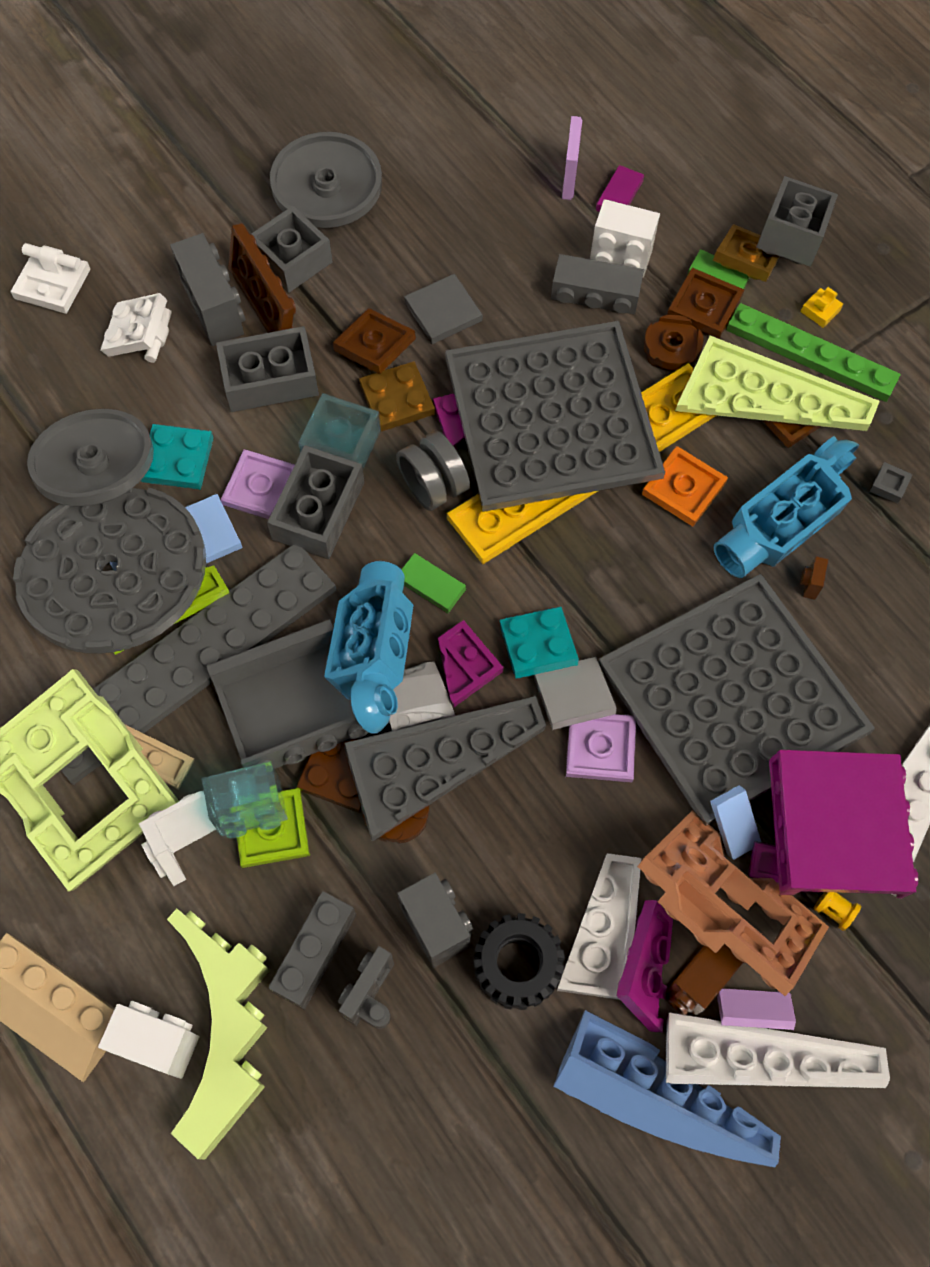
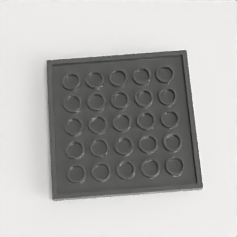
(553, 416)
(730, 692)

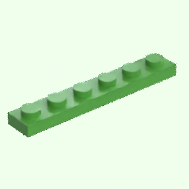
(813, 352)

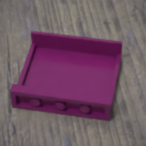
(842, 823)

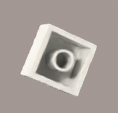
(624, 235)
(145, 1039)

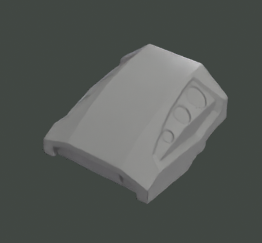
(421, 698)

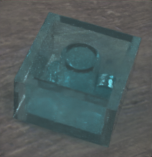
(342, 429)
(245, 800)

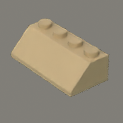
(51, 1008)

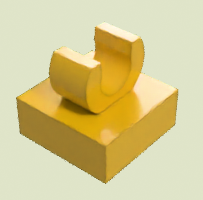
(822, 306)

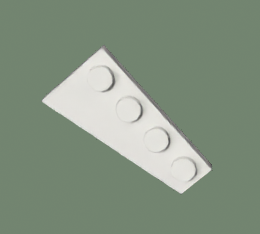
(605, 931)

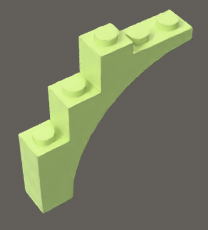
(226, 1085)

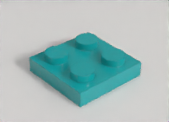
(178, 456)
(538, 642)

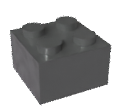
(293, 248)
(434, 919)

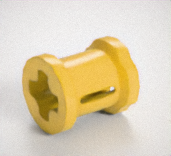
(837, 909)

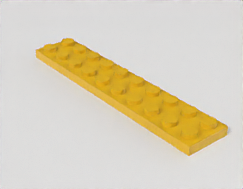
(499, 529)

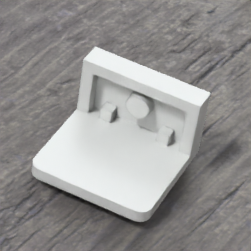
(173, 830)

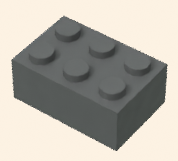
(797, 221)
(208, 289)
(267, 369)
(316, 501)

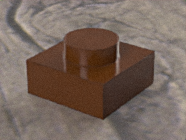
(814, 577)

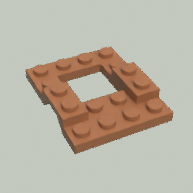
(691, 871)

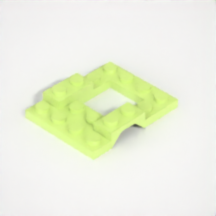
(47, 739)

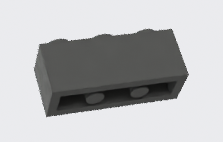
(597, 284)
(313, 950)

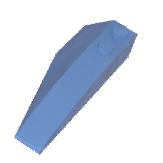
(629, 1083)

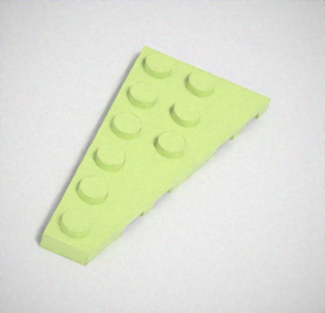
(752, 386)

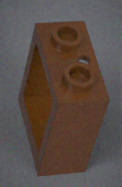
(702, 980)

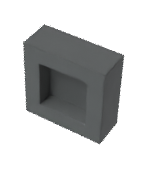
(891, 482)

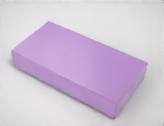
(756, 1009)

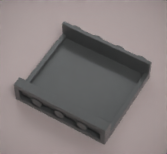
(282, 701)

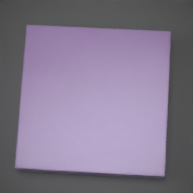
(572, 157)
(256, 484)
(602, 749)

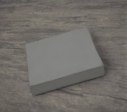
(575, 694)

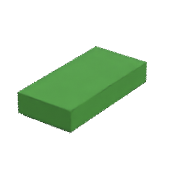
(705, 263)
(432, 583)

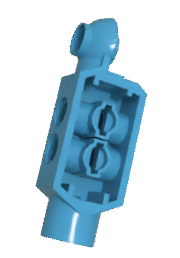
(788, 510)
(371, 644)

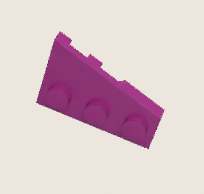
(642, 975)

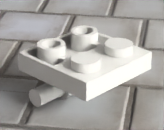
(50, 278)
(138, 326)

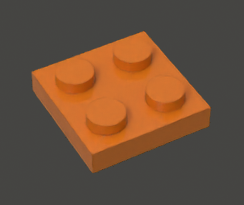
(686, 487)

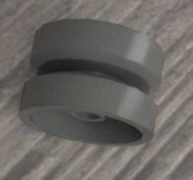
(433, 470)

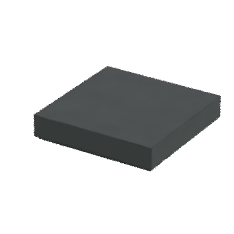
(443, 308)

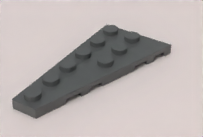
(421, 763)

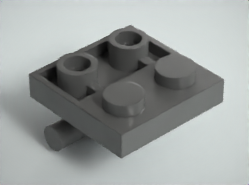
(358, 999)

